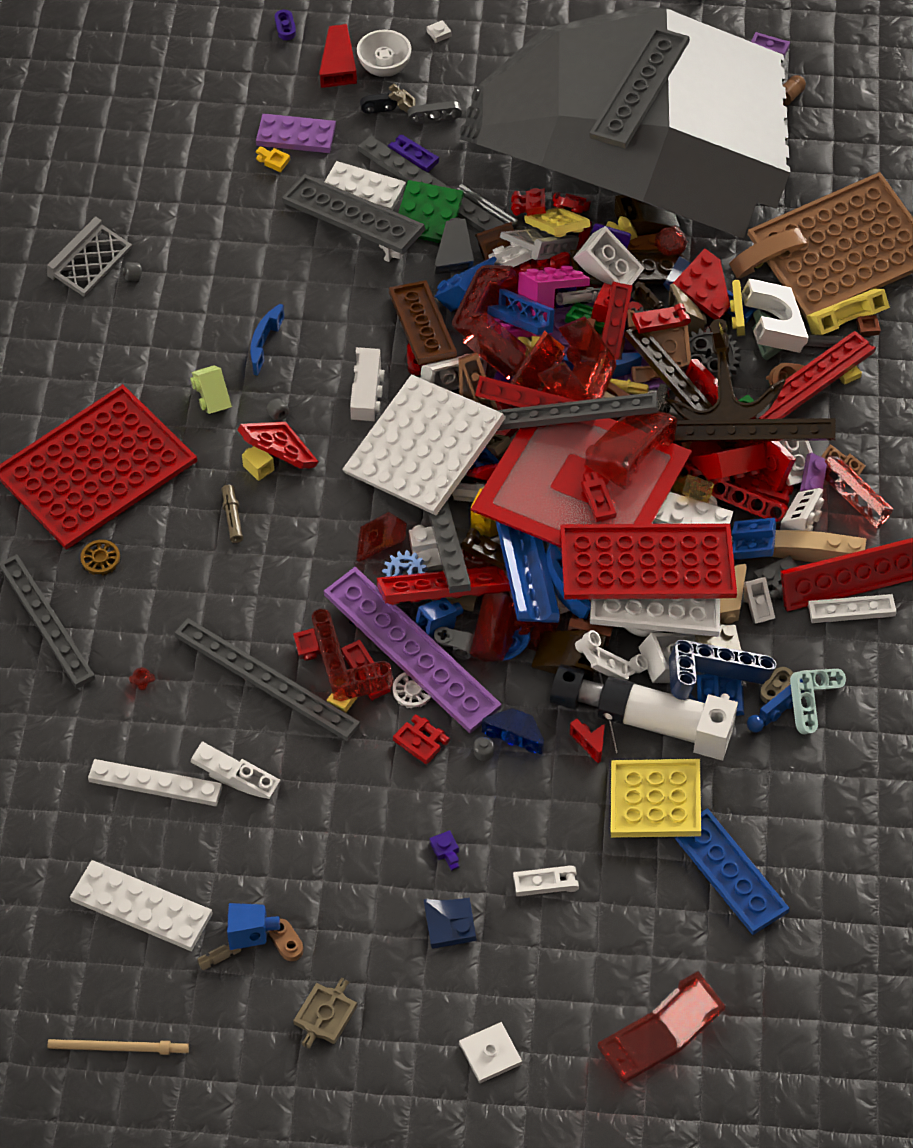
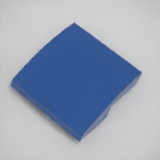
(754, 538)
(719, 685)

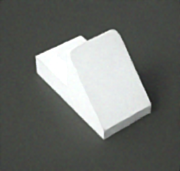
(758, 597)

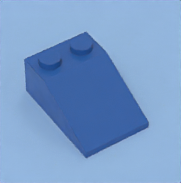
(452, 291)

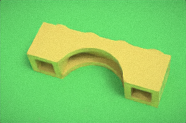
(837, 314)

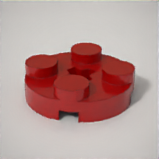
(575, 202)

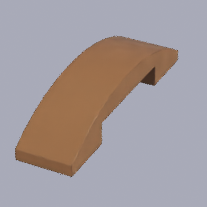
(765, 250)

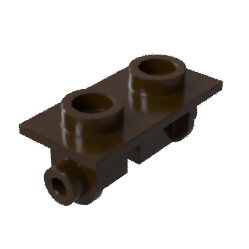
(646, 297)

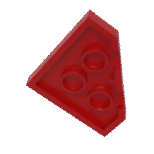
(705, 285)
(279, 441)

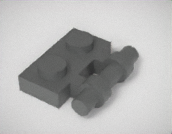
(773, 575)

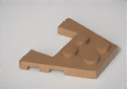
(673, 341)

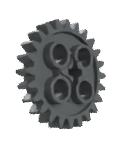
(705, 339)

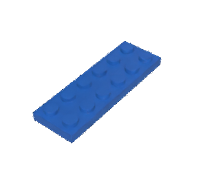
(733, 875)

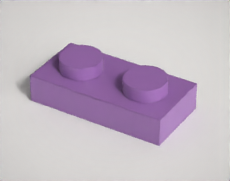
(772, 43)
(813, 472)

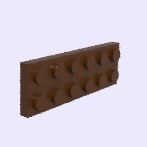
(422, 322)

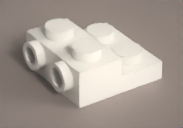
(511, 255)
(424, 544)

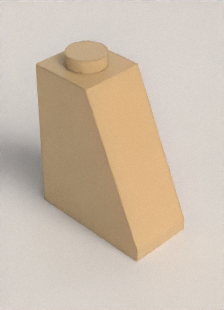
(731, 606)

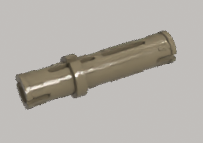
(231, 507)

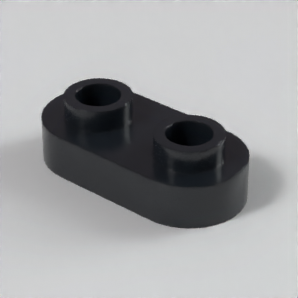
(377, 103)

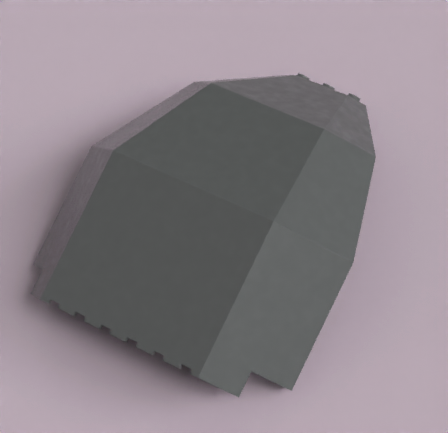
(700, 151)

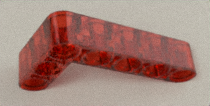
(343, 682)

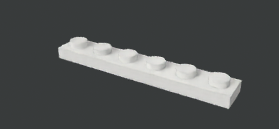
(155, 782)

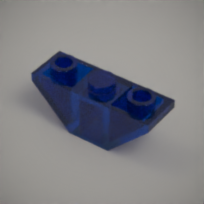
(515, 729)

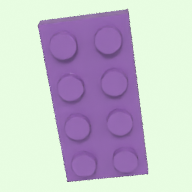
(296, 133)

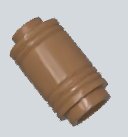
(793, 88)

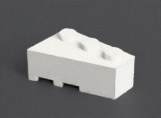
(366, 385)

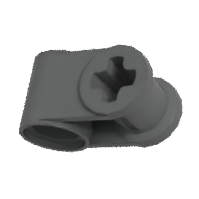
(456, 642)

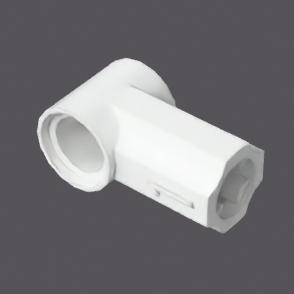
(467, 491)

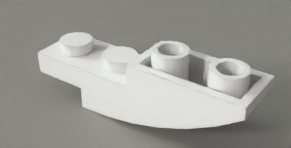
(233, 773)

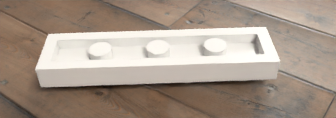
(852, 608)

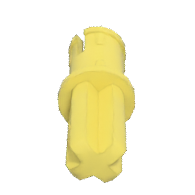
(631, 387)

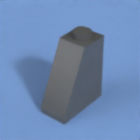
(455, 248)

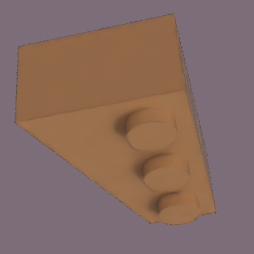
(469, 372)

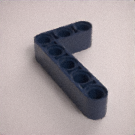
(695, 657)

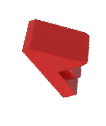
(590, 742)

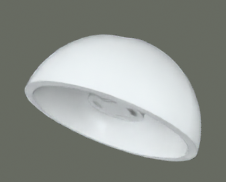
(384, 52)

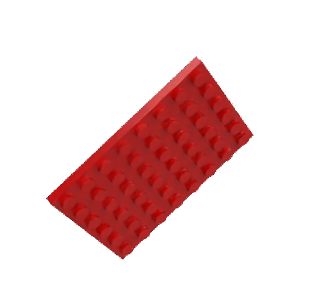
(95, 466)

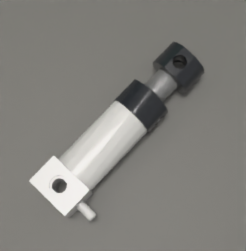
(627, 703)

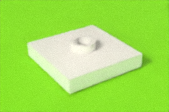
(490, 1052)

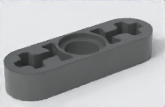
(428, 108)

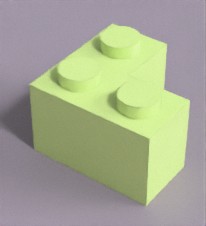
(212, 389)

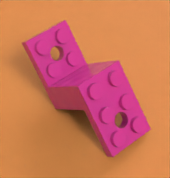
(541, 288)

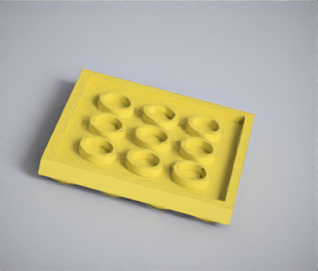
(655, 798)

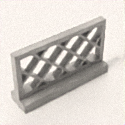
(541, 243)
(77, 246)

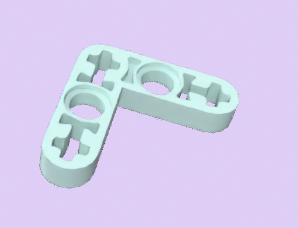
(809, 685)

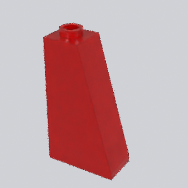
(338, 60)

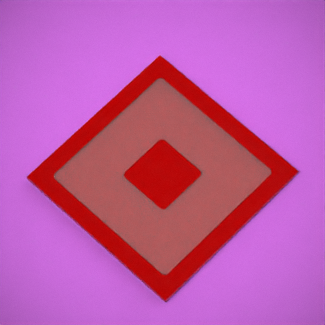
(542, 477)

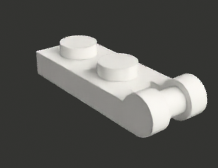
(545, 881)

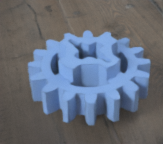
(412, 567)

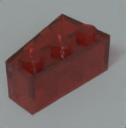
(494, 628)

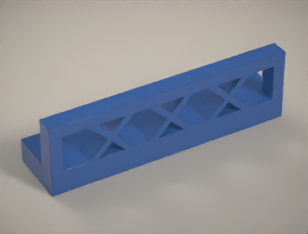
(524, 318)

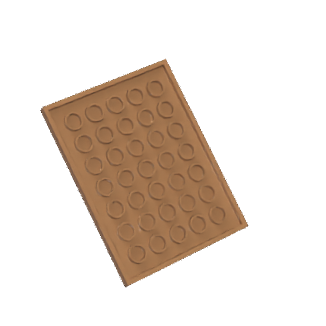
(853, 240)

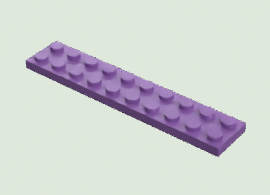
(412, 650)

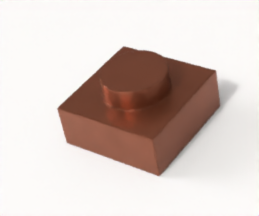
(868, 325)

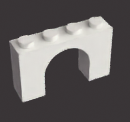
(779, 300)

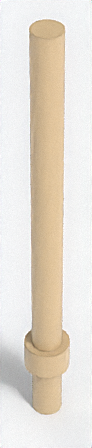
(163, 1047)

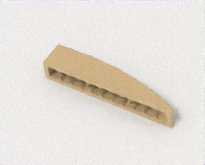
(814, 546)

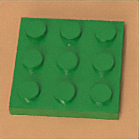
(430, 206)

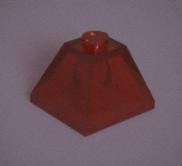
(380, 535)

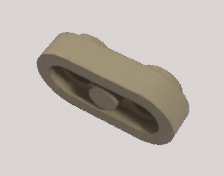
(774, 685)

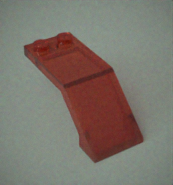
(663, 1030)

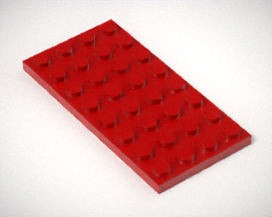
(647, 561)

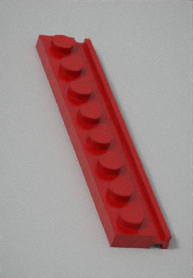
(819, 374)

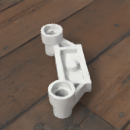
(607, 662)

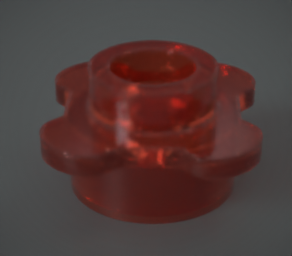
(141, 673)

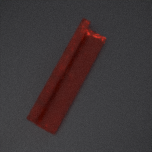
(859, 488)

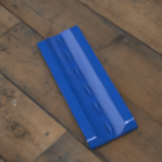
(528, 576)

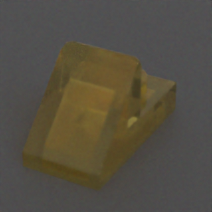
(693, 488)

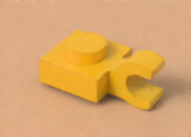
(275, 159)

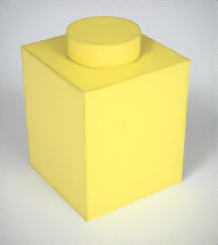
(258, 462)

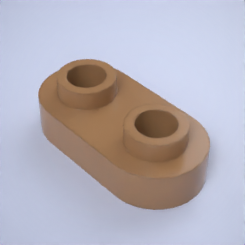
(287, 937)

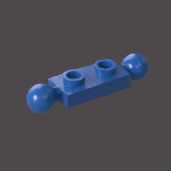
(772, 710)

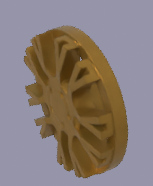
(100, 557)

